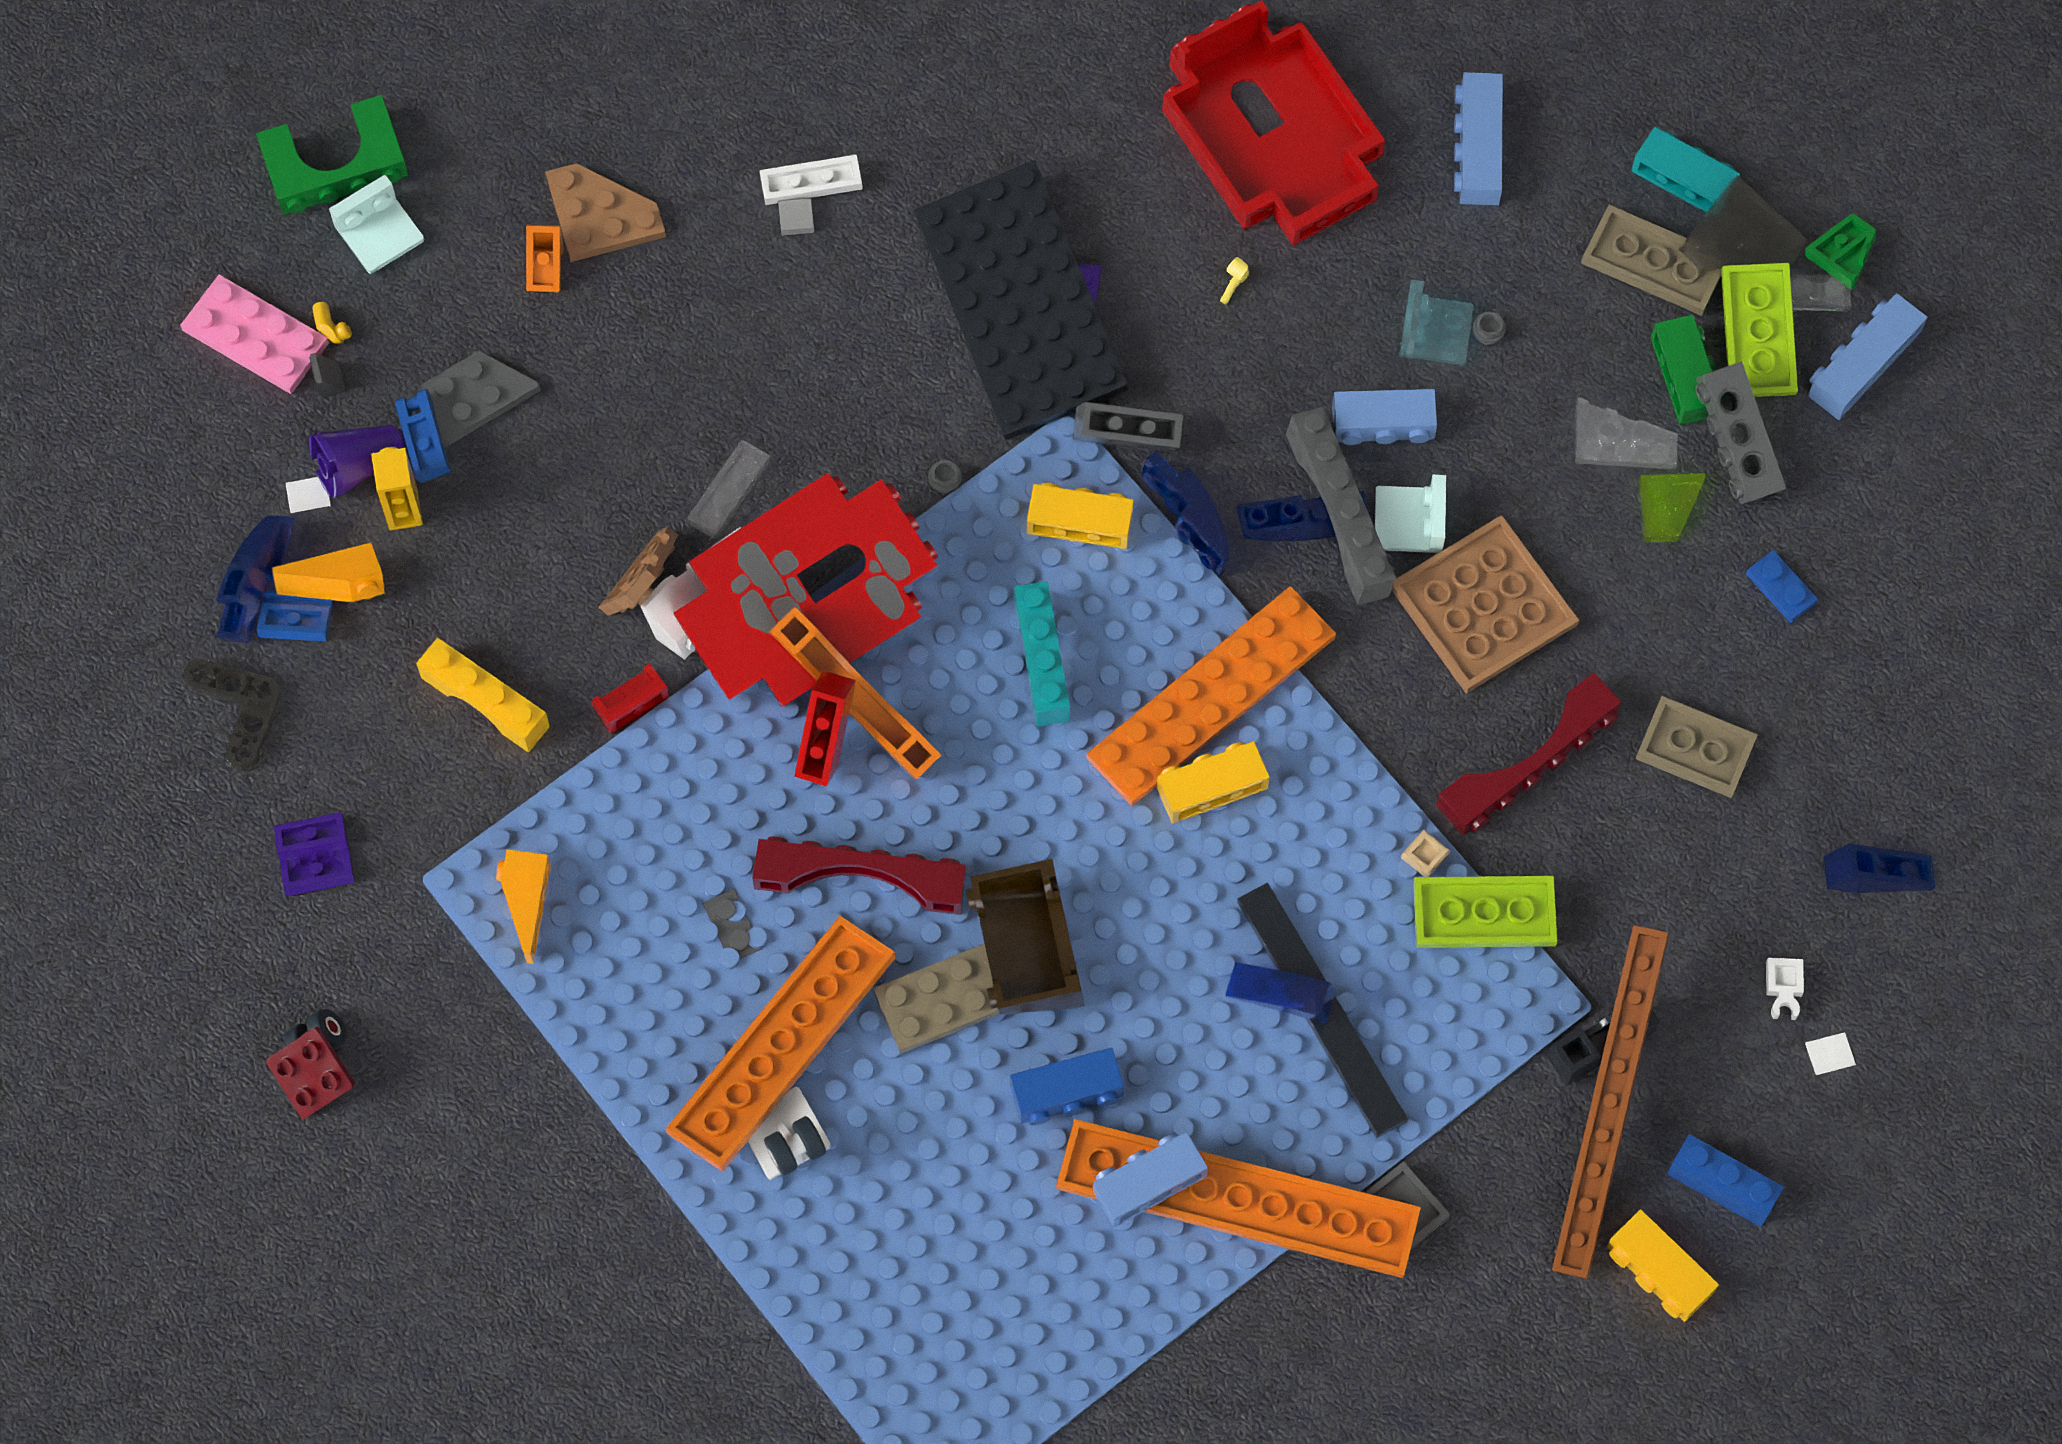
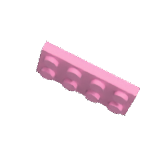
(254, 334)

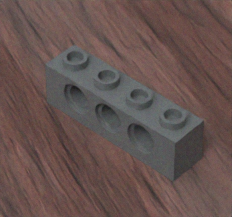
(1746, 415)

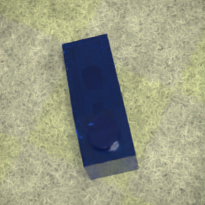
(1876, 869)
(1282, 991)

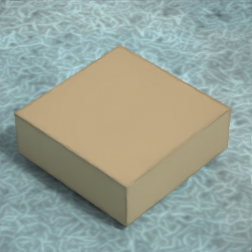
(1425, 854)

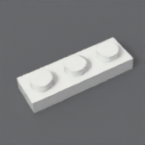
(811, 179)

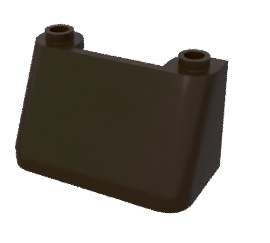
(1026, 939)

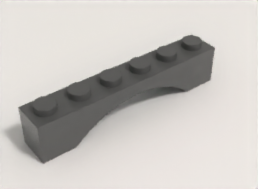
(1360, 547)

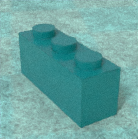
(1682, 169)

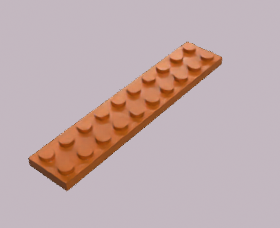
(1259, 1203)

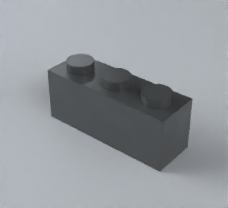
(1128, 427)

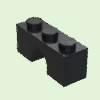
(1584, 1049)

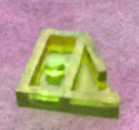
(1667, 504)

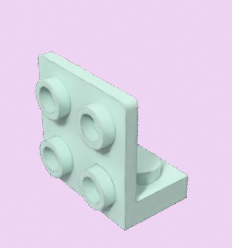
(375, 225)
(1412, 516)

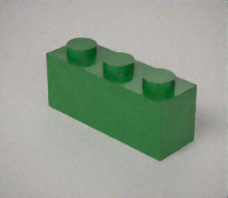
(1682, 360)

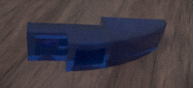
(1198, 517)
(1287, 519)
(247, 575)

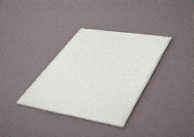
(306, 495)
(1830, 1053)

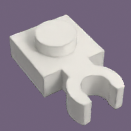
(1785, 981)

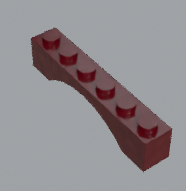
(1476, 796)
(787, 866)

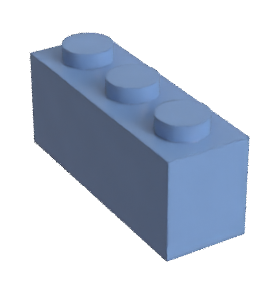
(1384, 416)
(1149, 1178)

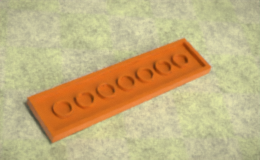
(1211, 695)
(780, 1043)

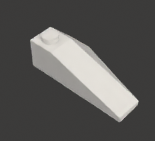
(665, 600)

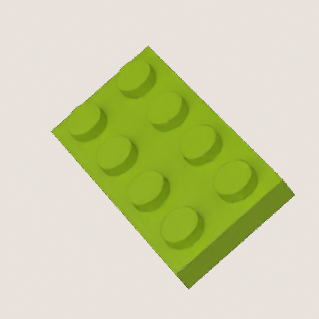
(1761, 326)
(1485, 911)

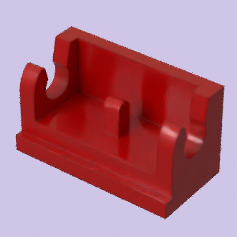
(631, 699)

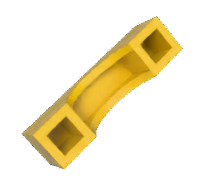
(504, 707)

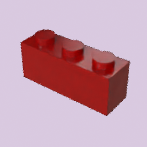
(825, 728)

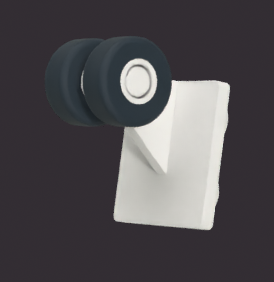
(788, 1136)

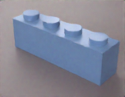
(1480, 138)
(1866, 356)

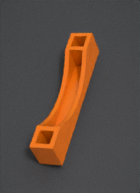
(867, 705)

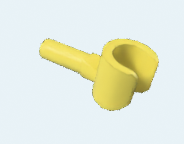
(1240, 273)

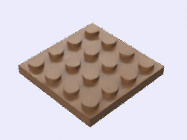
(1484, 604)

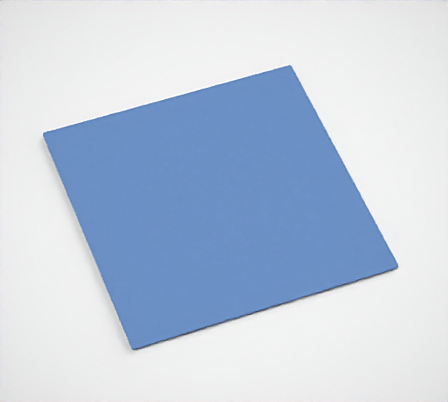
(928, 1246)

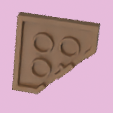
(599, 213)
(636, 582)

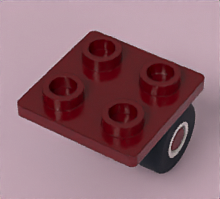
(309, 1065)

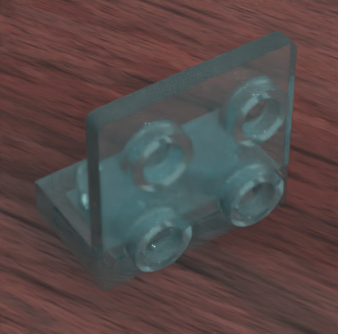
(1435, 327)

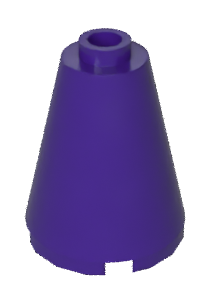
(346, 455)

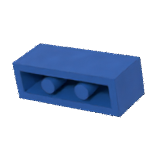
(1067, 1086)
(1725, 1180)

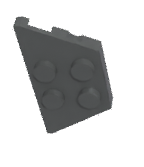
(475, 394)

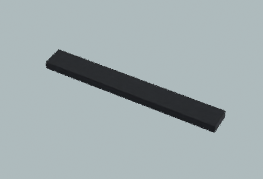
(1338, 1034)

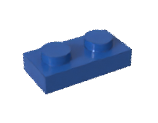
(1781, 586)

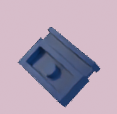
(294, 617)

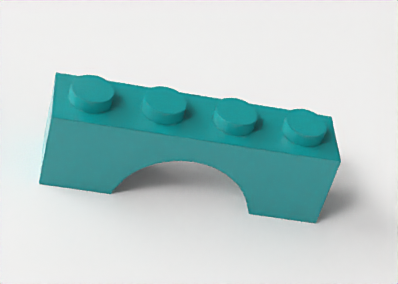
(1042, 654)

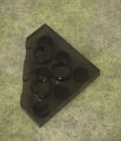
(1742, 231)

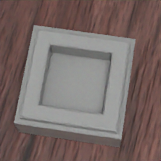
(796, 216)

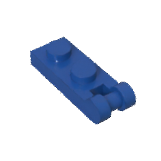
(422, 436)

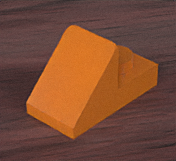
(543, 258)

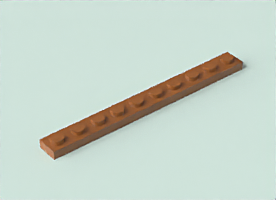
(1610, 1102)

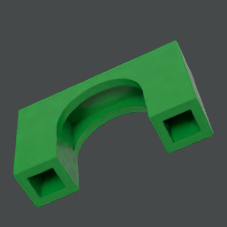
(302, 186)

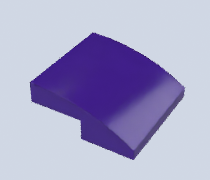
(314, 854)

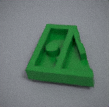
(1843, 249)

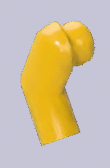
(327, 327)

